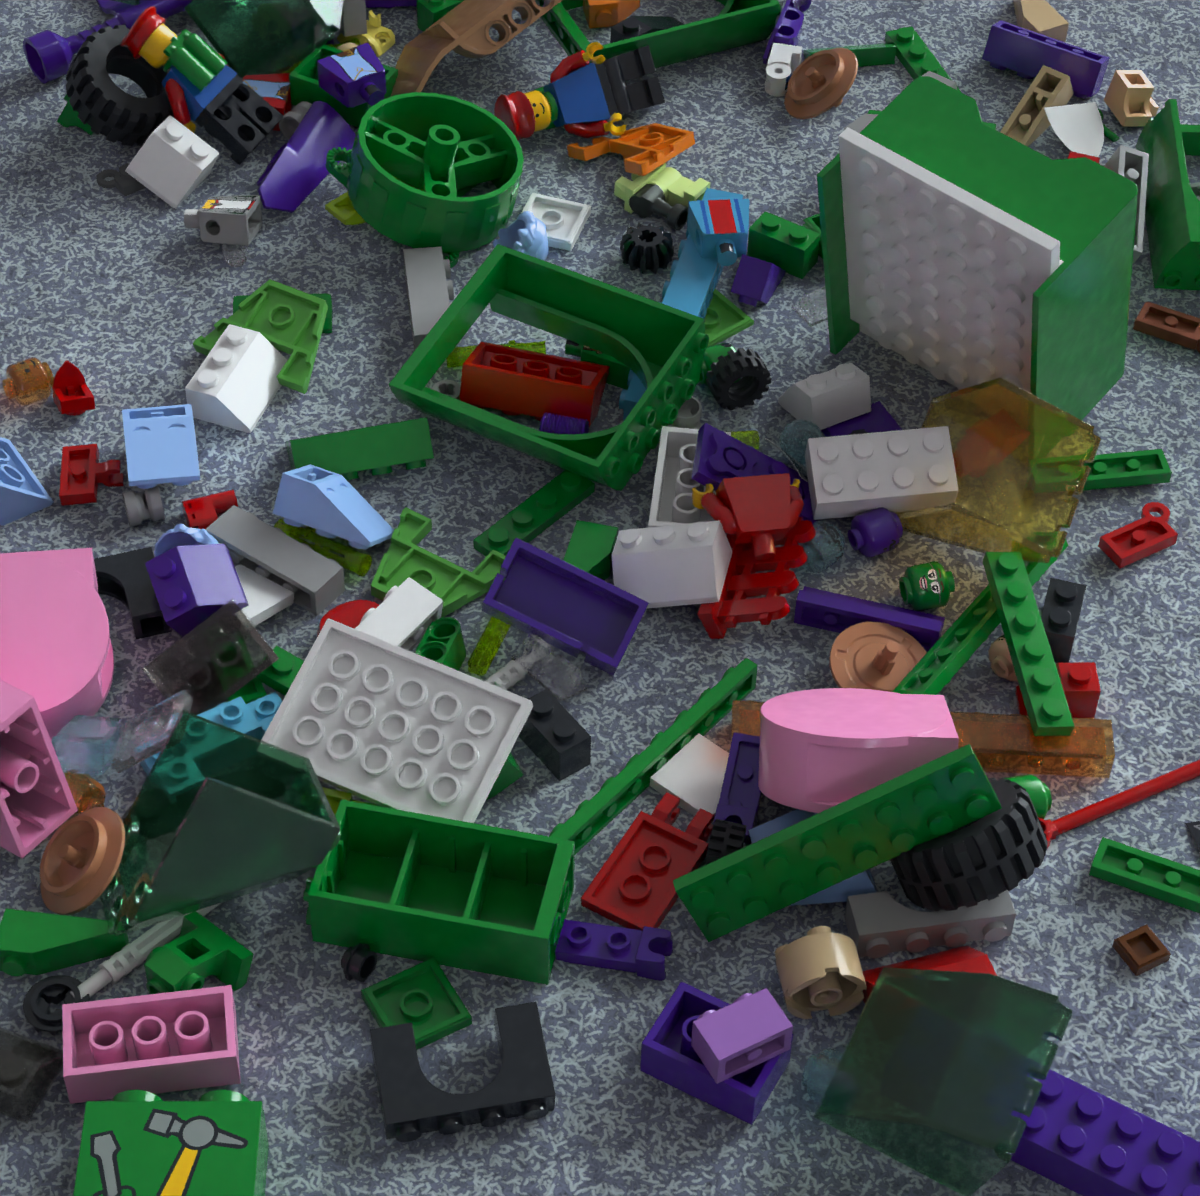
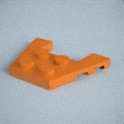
(641, 147)

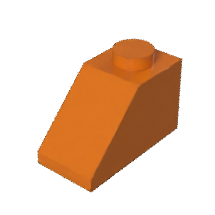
(608, 12)

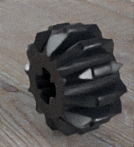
(647, 248)

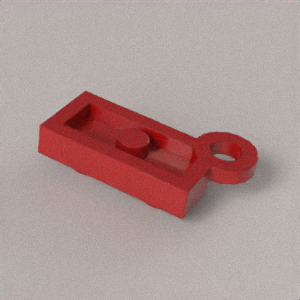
(1140, 537)

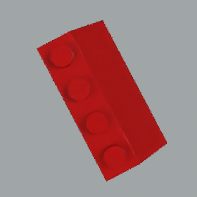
(532, 383)

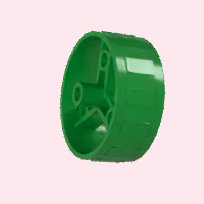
(437, 148)

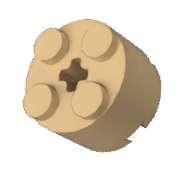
(820, 973)

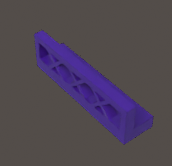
(839, 611)

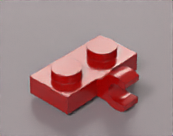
(83, 472)

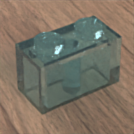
(87, 744)

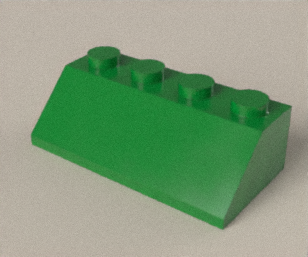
(365, 449)

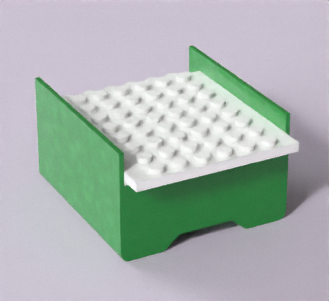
(977, 251)

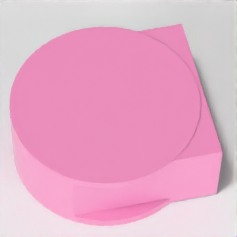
(55, 633)
(845, 741)
(32, 783)

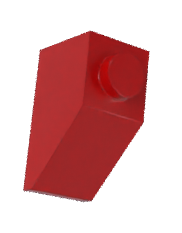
(1079, 686)

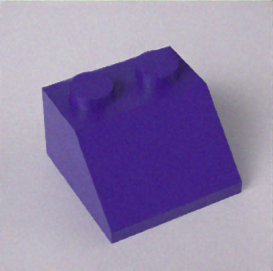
(194, 583)

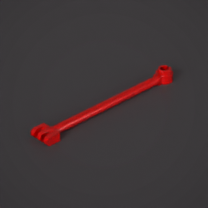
(1119, 801)

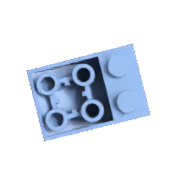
(160, 446)
(330, 506)

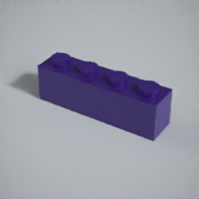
(1028, 51)

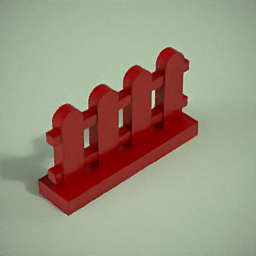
(744, 582)

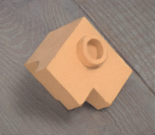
(1131, 98)

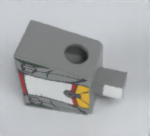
(227, 219)

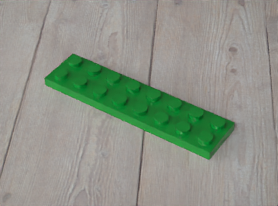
(837, 843)

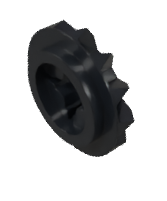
(50, 990)

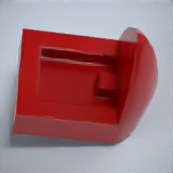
(71, 391)

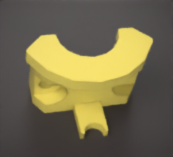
(377, 36)

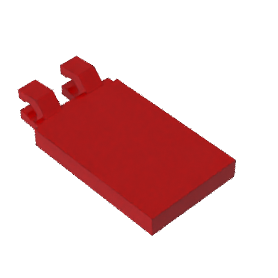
(638, 877)

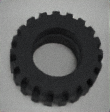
(104, 103)
(976, 858)

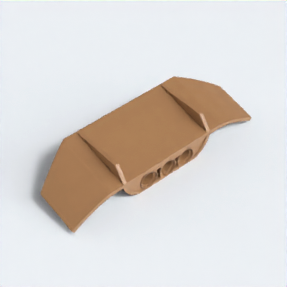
(466, 33)

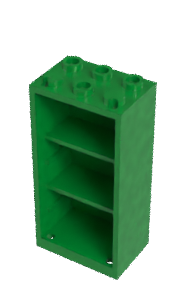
(446, 891)

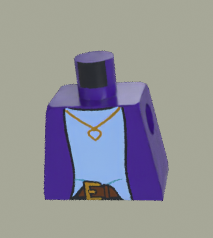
(353, 76)

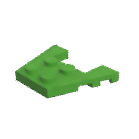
(287, 320)
(441, 577)

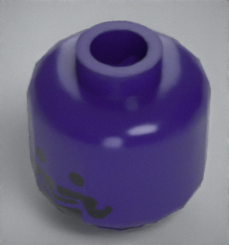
(875, 532)

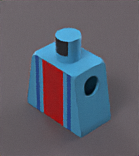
(719, 228)

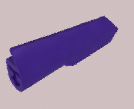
(788, 25)
(301, 161)

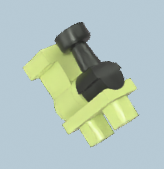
(662, 193)

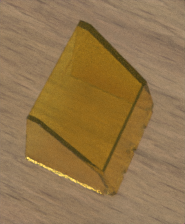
(1013, 471)

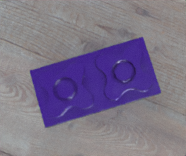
(726, 457)

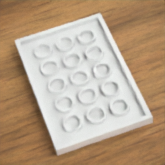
(397, 725)

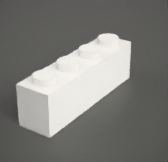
(403, 615)

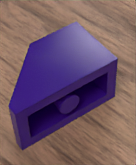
(756, 280)

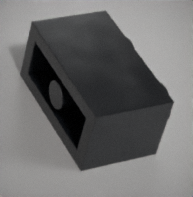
(1061, 616)
(556, 736)

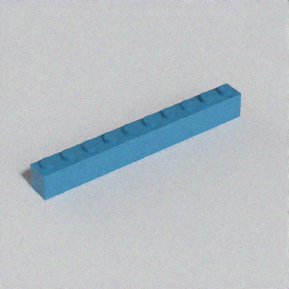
(688, 290)

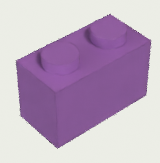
(741, 1035)

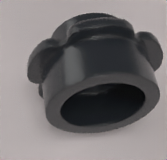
(358, 962)

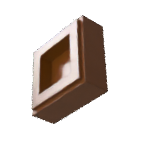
(1141, 950)

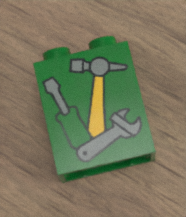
(173, 1146)

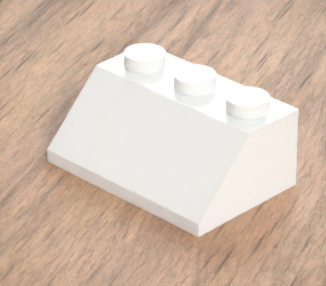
(236, 380)
(672, 563)

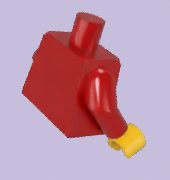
(753, 509)

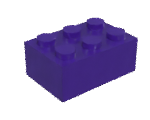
(671, 1059)

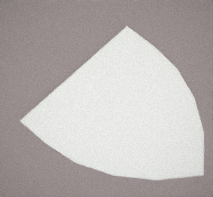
(1078, 127)

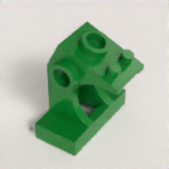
(195, 955)

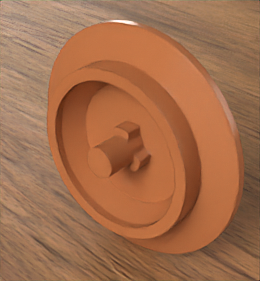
(820, 82)
(873, 656)
(81, 860)

